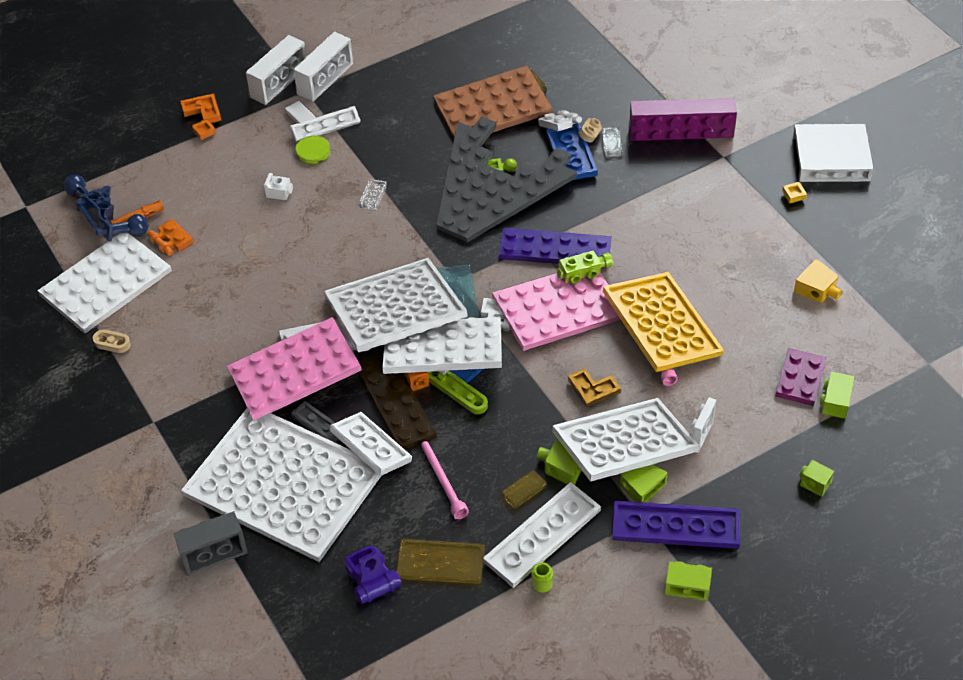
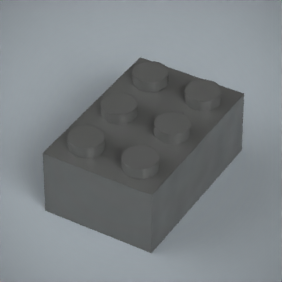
(210, 543)

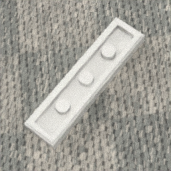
(325, 123)

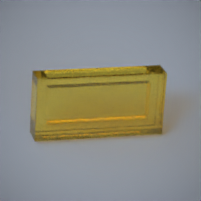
(524, 489)

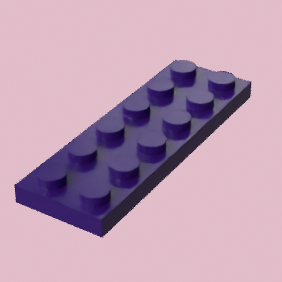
(549, 245)
(676, 524)

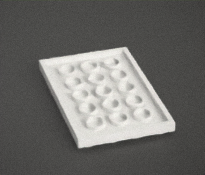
(104, 281)
(453, 346)
(624, 439)

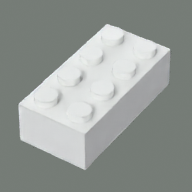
(323, 66)
(275, 69)

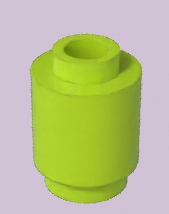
(542, 577)

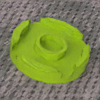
(313, 149)

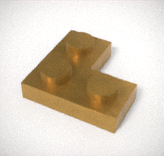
(593, 392)

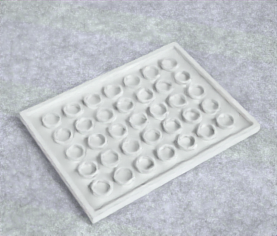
(283, 482)

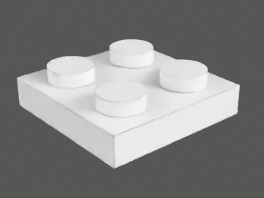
(704, 423)

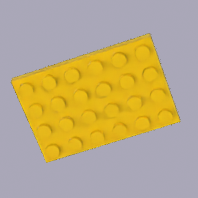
(662, 321)

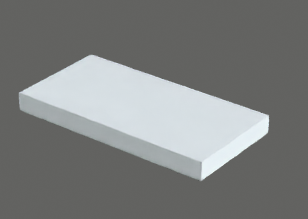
(370, 443)

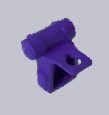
(371, 574)

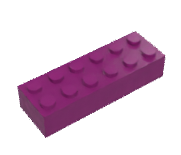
(682, 119)

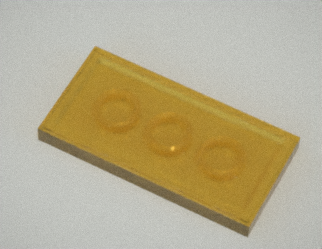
(441, 561)

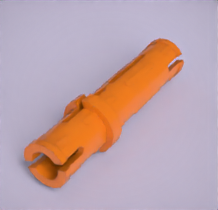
(146, 211)

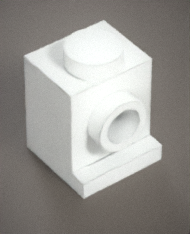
(277, 187)

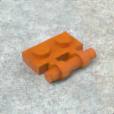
(174, 234)

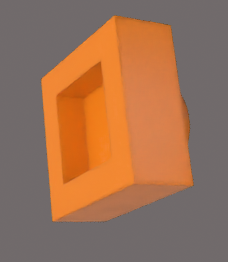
(204, 129)

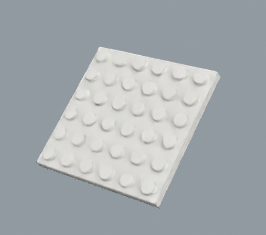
(395, 304)

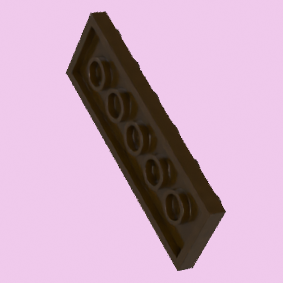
(396, 403)

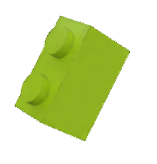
(837, 394)
(688, 580)

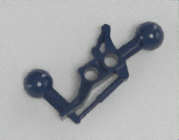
(97, 206)

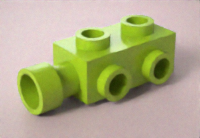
(583, 265)

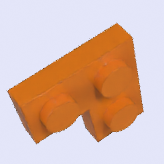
(205, 105)

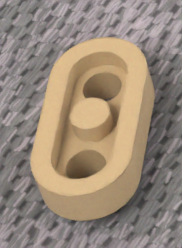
(590, 129)
(113, 340)

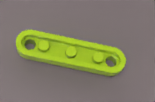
(459, 391)

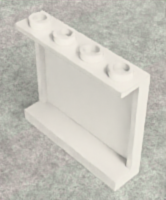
(833, 153)

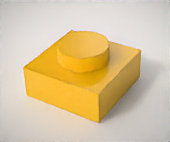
(794, 192)

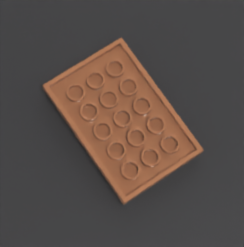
(502, 98)

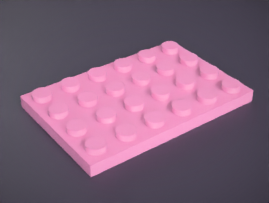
(554, 309)
(294, 368)

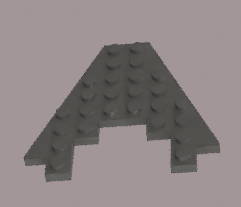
(482, 196)

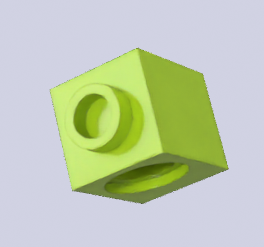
(816, 477)

